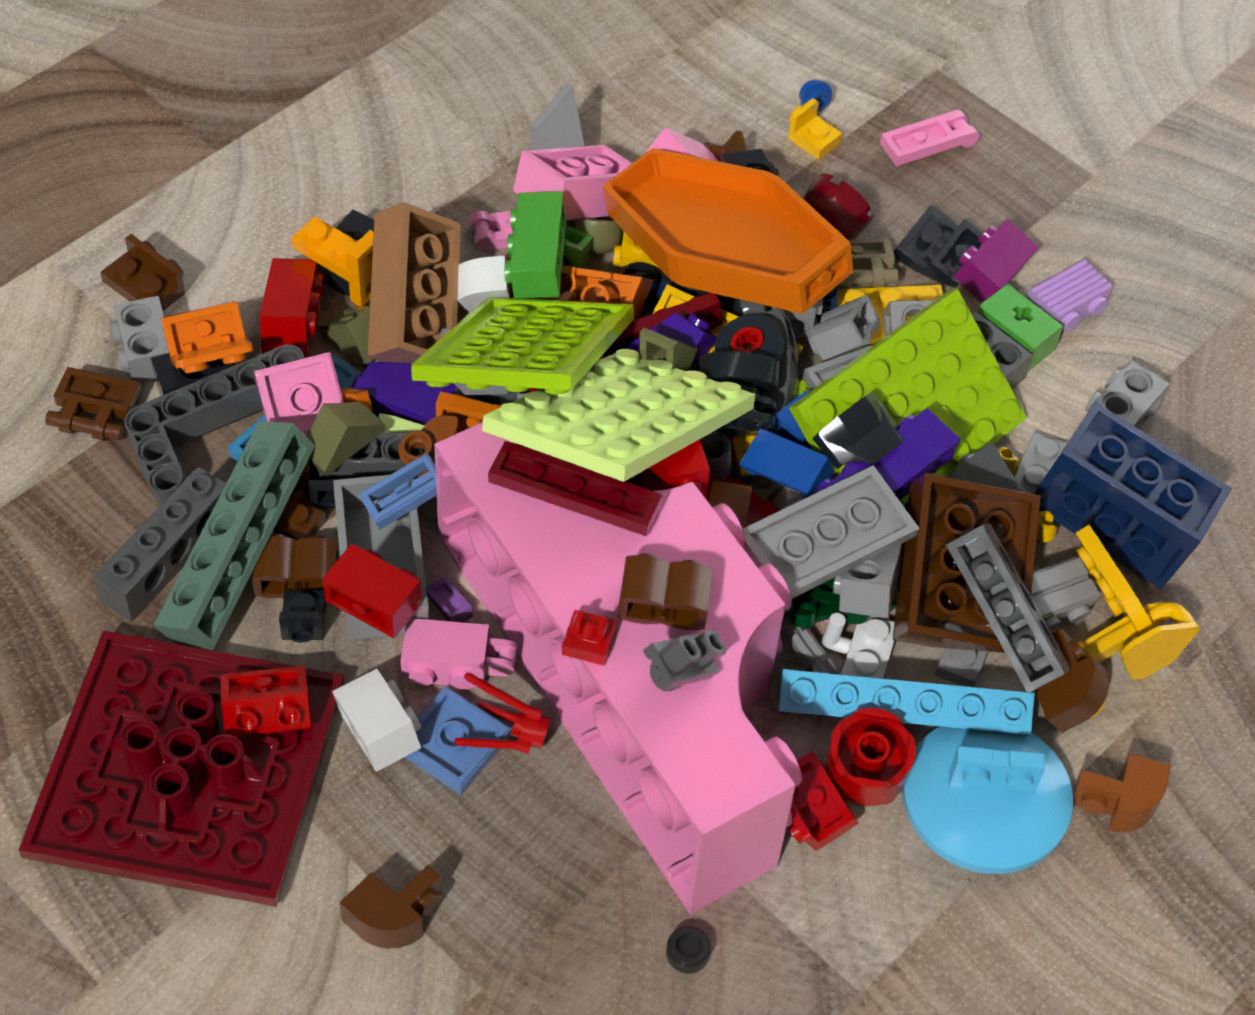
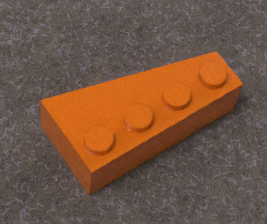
(603, 287)

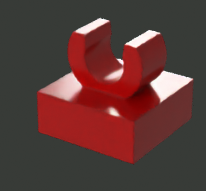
(589, 637)

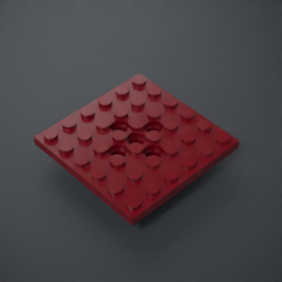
(112, 797)

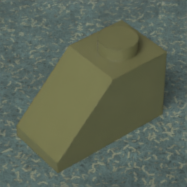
(349, 334)

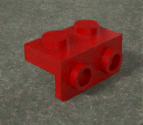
(818, 806)

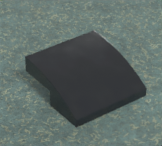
(936, 246)

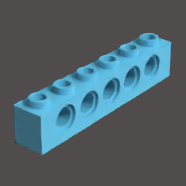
(908, 700)

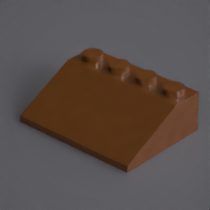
(932, 595)

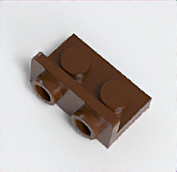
(144, 274)

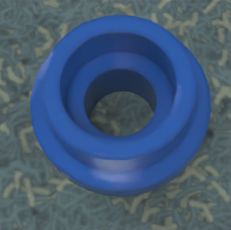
(817, 90)

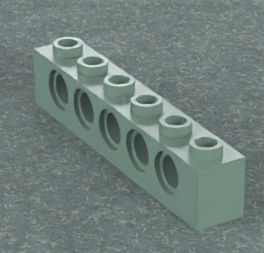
(234, 535)

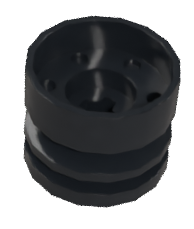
(754, 374)

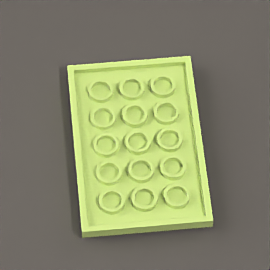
(621, 415)

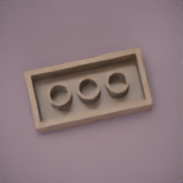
(412, 282)

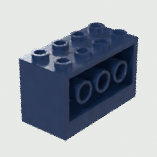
(1133, 494)

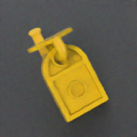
(1142, 643)

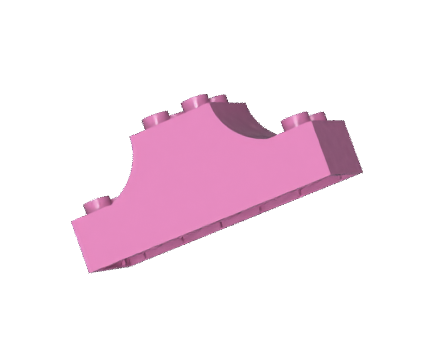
(676, 761)

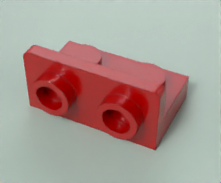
(265, 701)

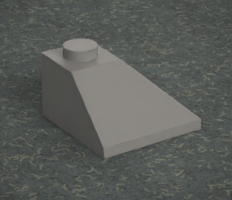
(558, 123)

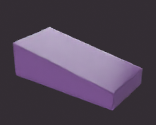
(449, 601)

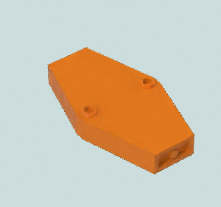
(728, 230)

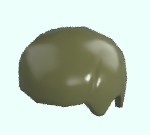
(605, 234)

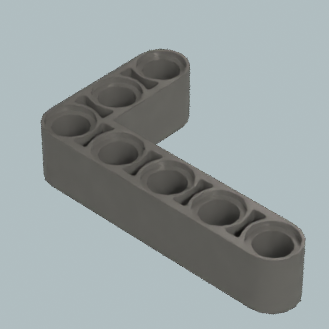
(193, 412)

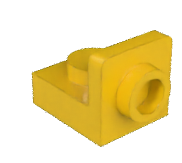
(811, 131)

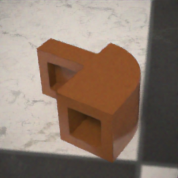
(1128, 800)

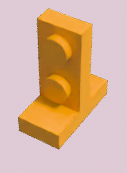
(339, 254)

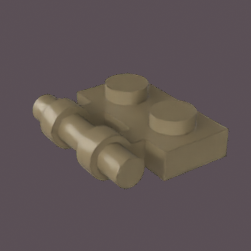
(871, 263)

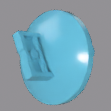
(988, 798)

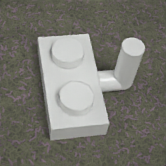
(867, 650)

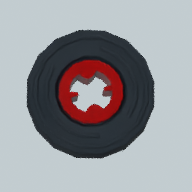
(753, 329)

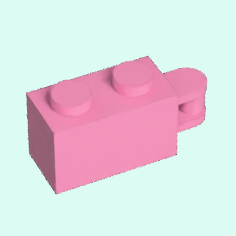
(448, 650)

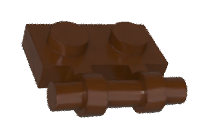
(94, 393)

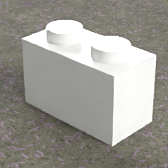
(377, 719)

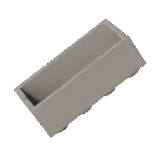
(396, 543)

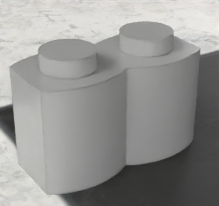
(844, 328)

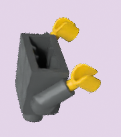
(998, 470)

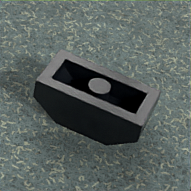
(859, 434)

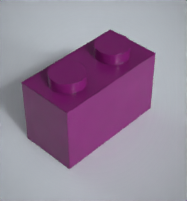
(996, 261)

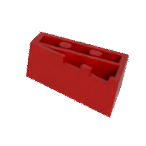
(291, 304)

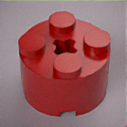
(873, 734)

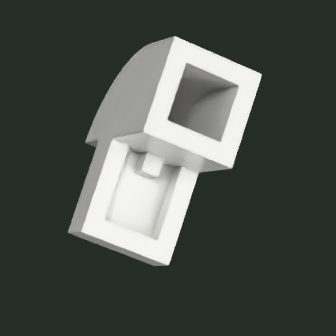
(481, 279)

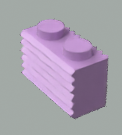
(1072, 294)

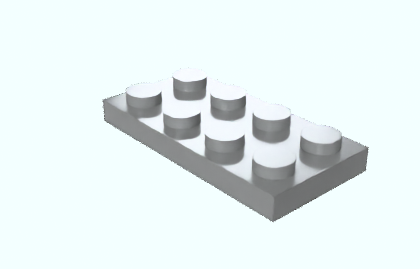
(830, 531)

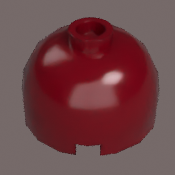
(839, 205)

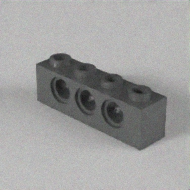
(158, 547)
(1008, 607)

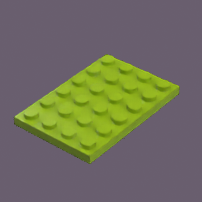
(524, 344)
(925, 363)

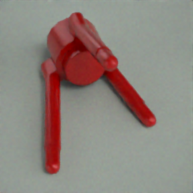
(528, 726)

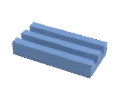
(405, 495)

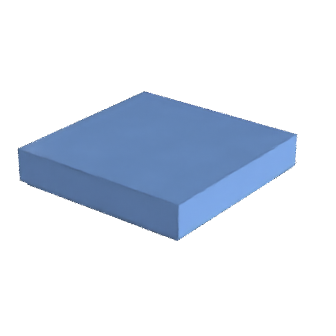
(444, 721)

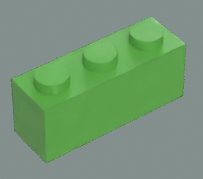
(536, 245)

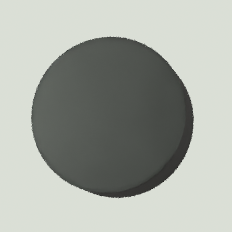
(688, 949)

